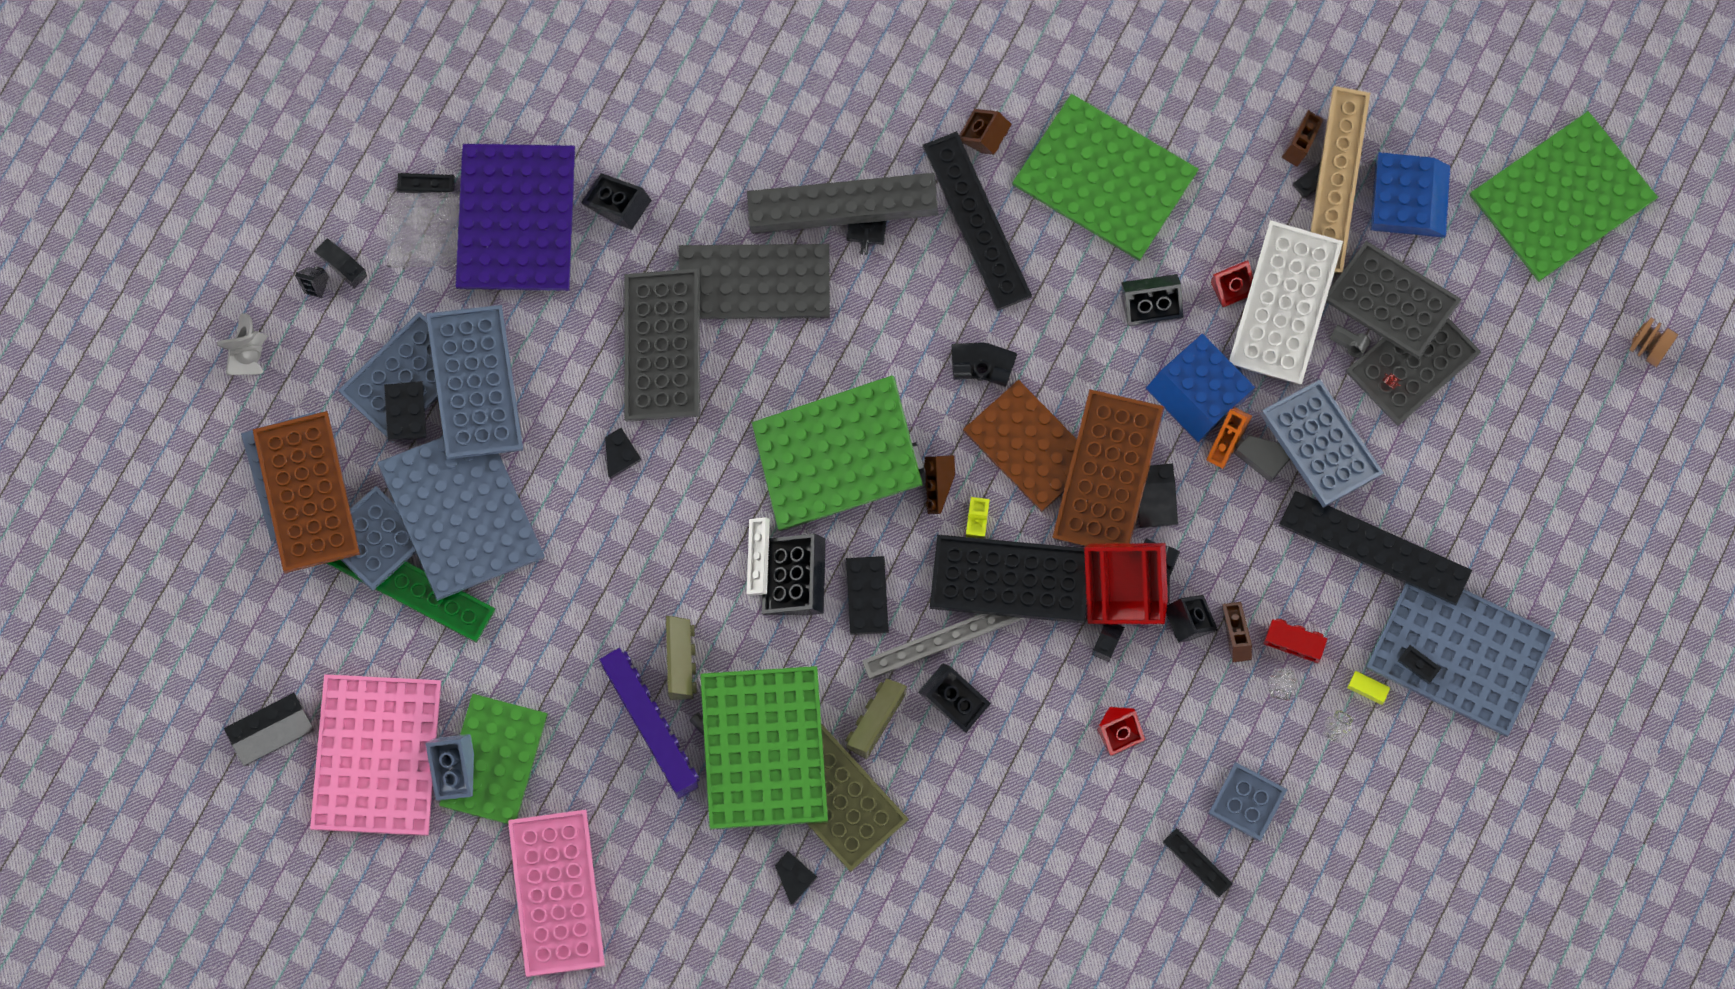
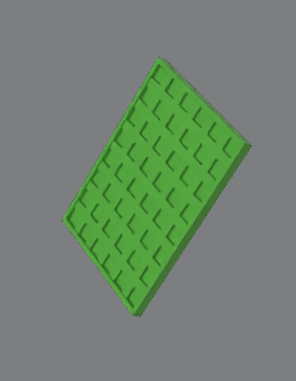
(1105, 177)
(1563, 196)
(836, 453)
(763, 747)

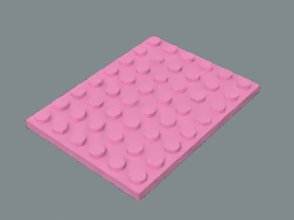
(374, 755)

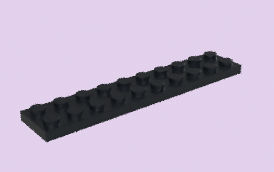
(977, 221)
(1375, 548)

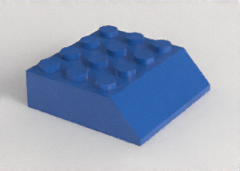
(1410, 195)
(1200, 387)

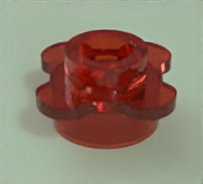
(1391, 380)

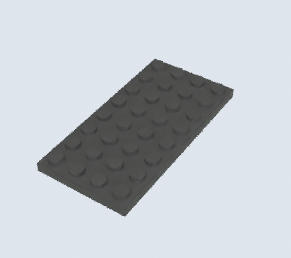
(761, 280)
(662, 345)

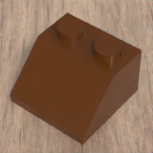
(985, 131)

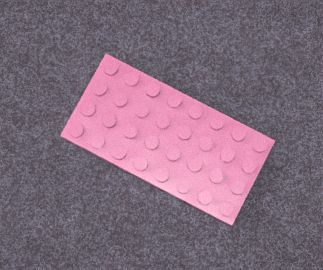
(556, 893)

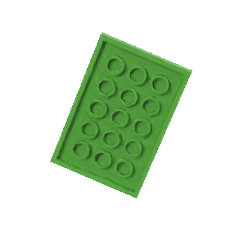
(504, 750)

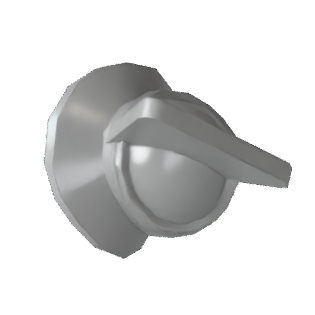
(244, 349)

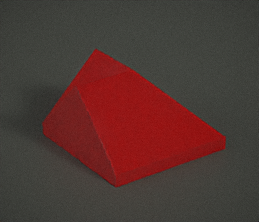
(1120, 729)

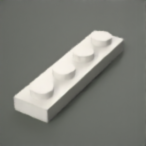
(758, 556)

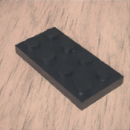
(867, 595)

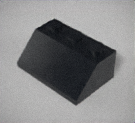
(1152, 299)

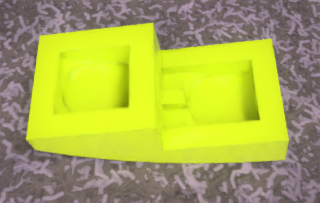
(977, 517)

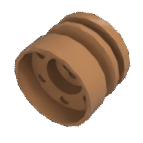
(1653, 342)

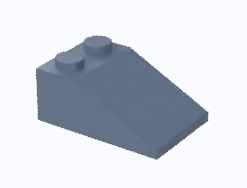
(451, 766)

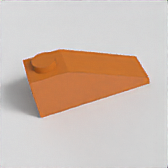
(1228, 437)

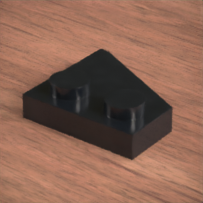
(619, 453)
(794, 876)

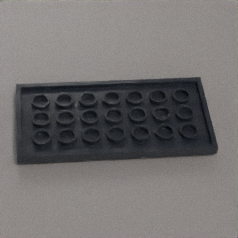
(1009, 579)

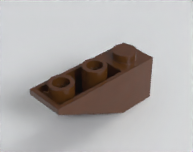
(939, 478)

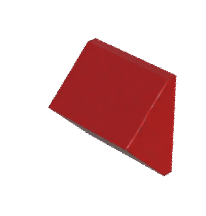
(1233, 283)

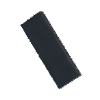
(424, 183)

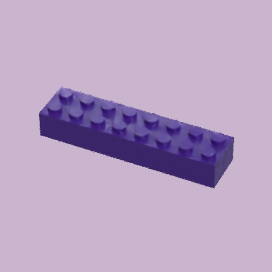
(650, 725)

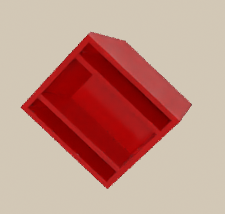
(1126, 583)

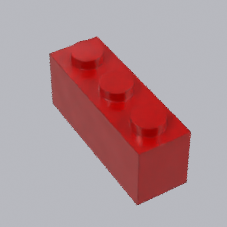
(1295, 640)

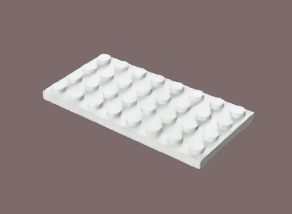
(1285, 302)

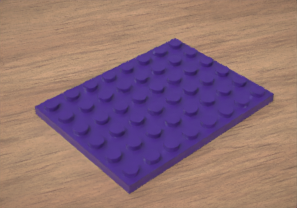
(515, 217)

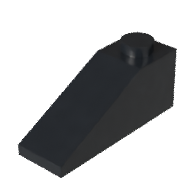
(341, 263)
(312, 281)

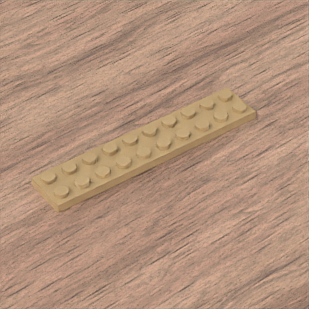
(1340, 166)

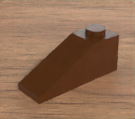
(1302, 138)
(1237, 632)

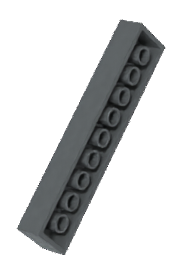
(842, 203)

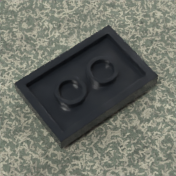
(405, 411)

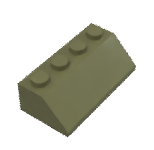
(679, 658)
(876, 718)

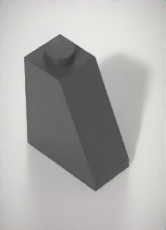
(1262, 455)

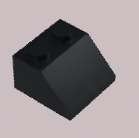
(1190, 618)

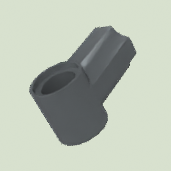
(1355, 343)

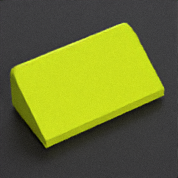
(1368, 687)

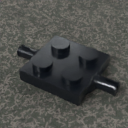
(867, 234)

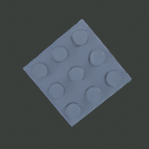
(1247, 801)

